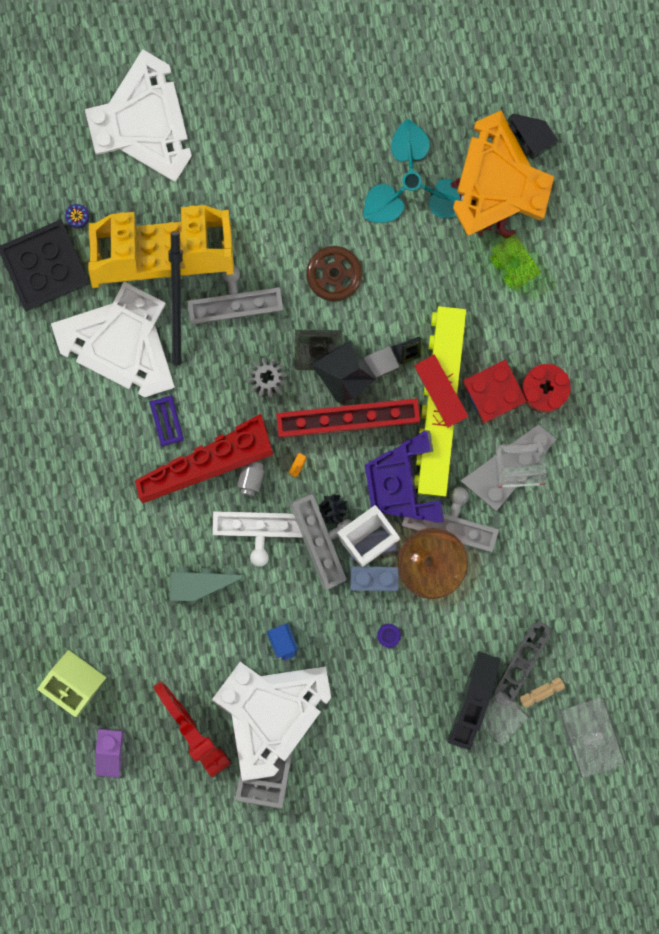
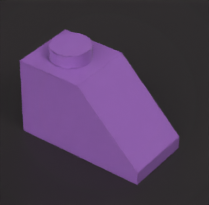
(109, 752)

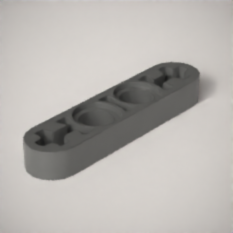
(524, 665)

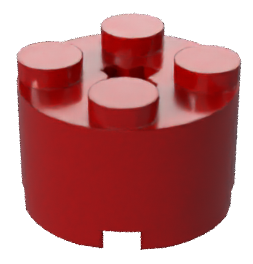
(557, 381)

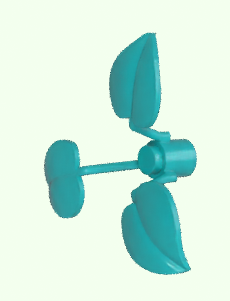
(383, 203)

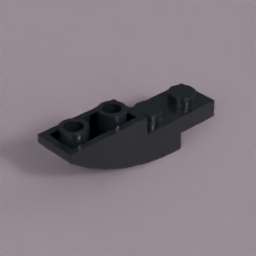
(475, 700)

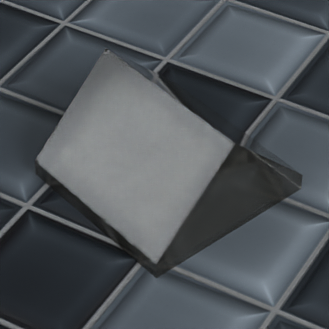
(314, 344)

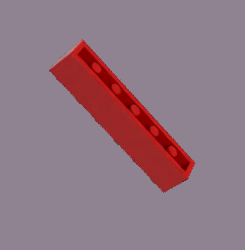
(348, 418)

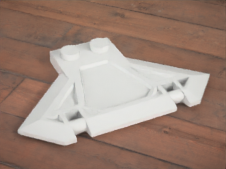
(143, 119)
(120, 341)
(270, 714)

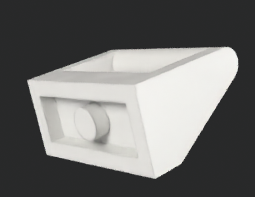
(361, 528)

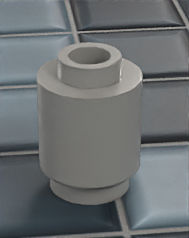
(250, 479)

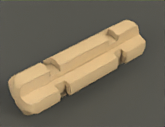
(542, 692)

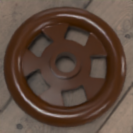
(340, 292)

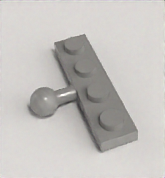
(235, 304)
(467, 532)
(319, 540)

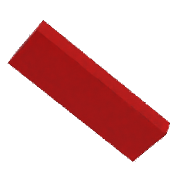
(441, 391)

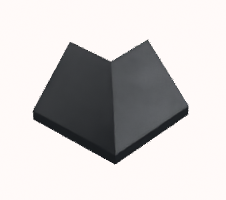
(344, 372)

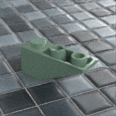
(194, 586)

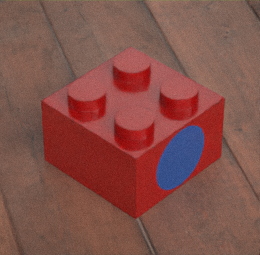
(494, 392)

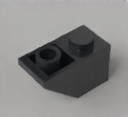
(533, 133)

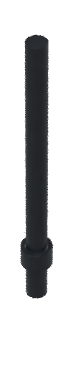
(175, 256)

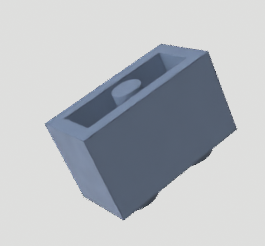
(374, 578)

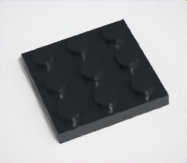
(43, 265)

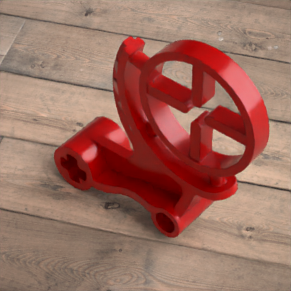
(201, 748)

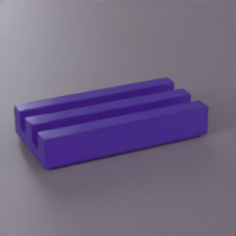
(171, 440)

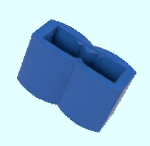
(282, 641)

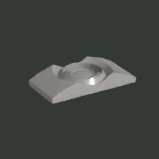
(268, 790)

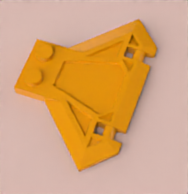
(499, 178)

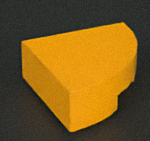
(297, 465)

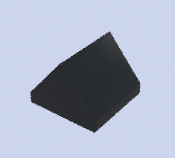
(408, 350)

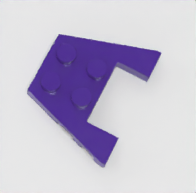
(393, 485)

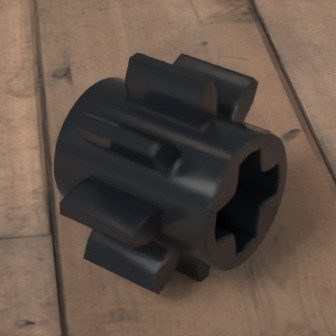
(333, 508)

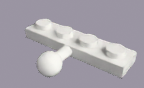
(256, 525)

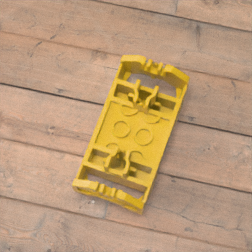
(144, 249)

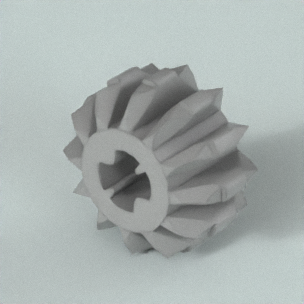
(263, 370)

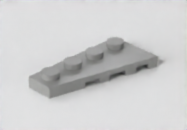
(484, 479)

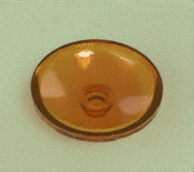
(447, 564)

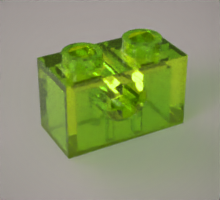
(514, 250)

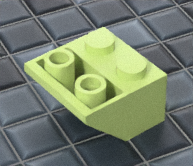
(72, 683)

